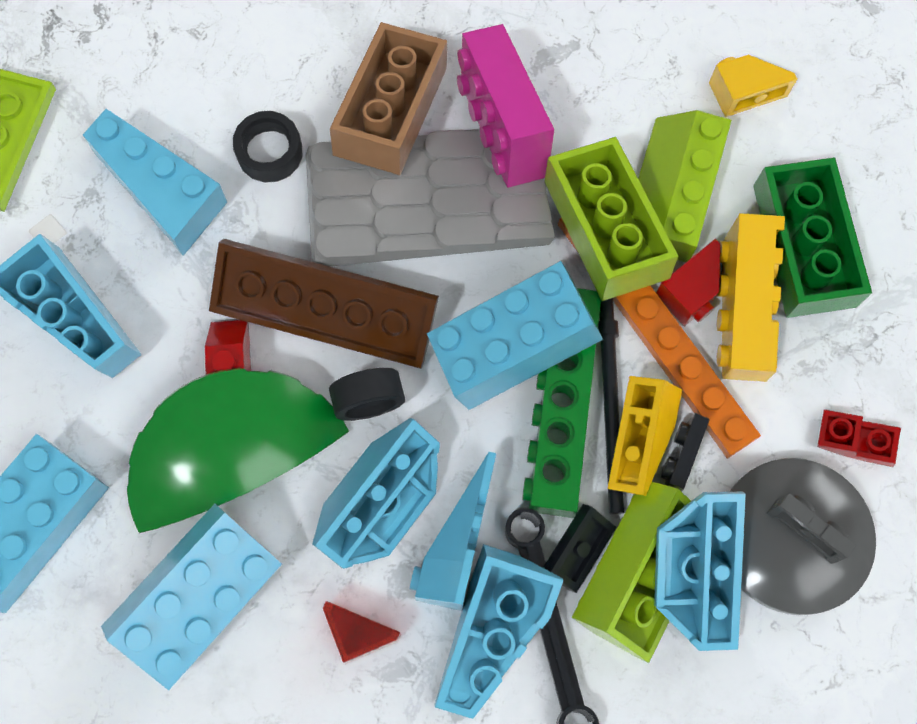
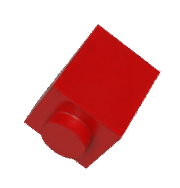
(693, 286)
(227, 346)

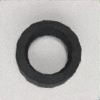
(265, 122)
(366, 394)

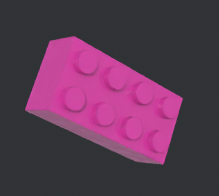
(504, 105)

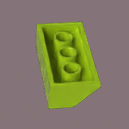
(682, 173)
(622, 589)

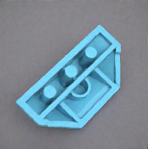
(379, 497)
(702, 569)

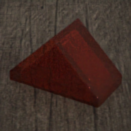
(356, 634)

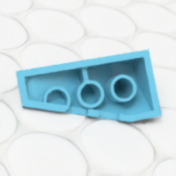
(450, 558)
(499, 617)

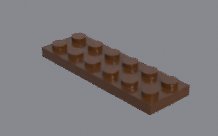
(322, 303)

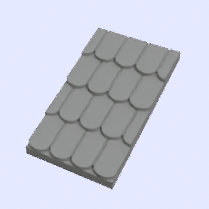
(436, 207)

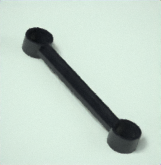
(553, 633)

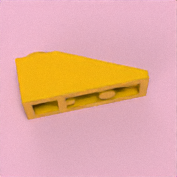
(643, 433)

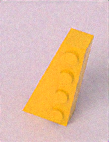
(749, 298)

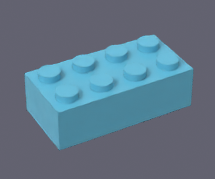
(514, 336)
(40, 507)
(190, 597)

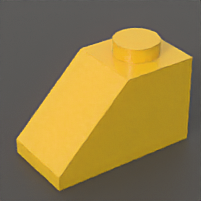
(749, 83)

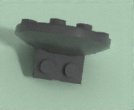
(804, 537)

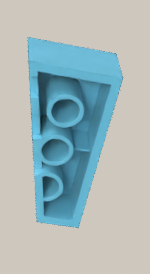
(162, 184)
(59, 300)

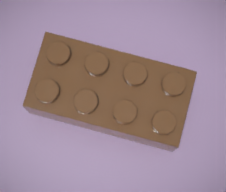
(389, 98)

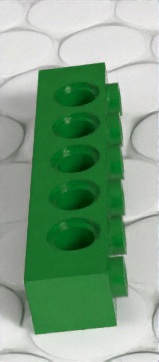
(562, 497)

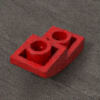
(859, 439)

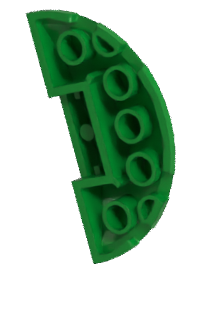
(224, 441)

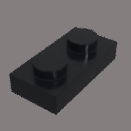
(689, 439)
(580, 547)

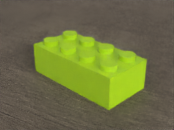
(610, 218)

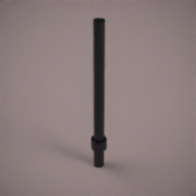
(609, 331)

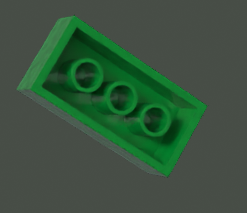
(819, 242)

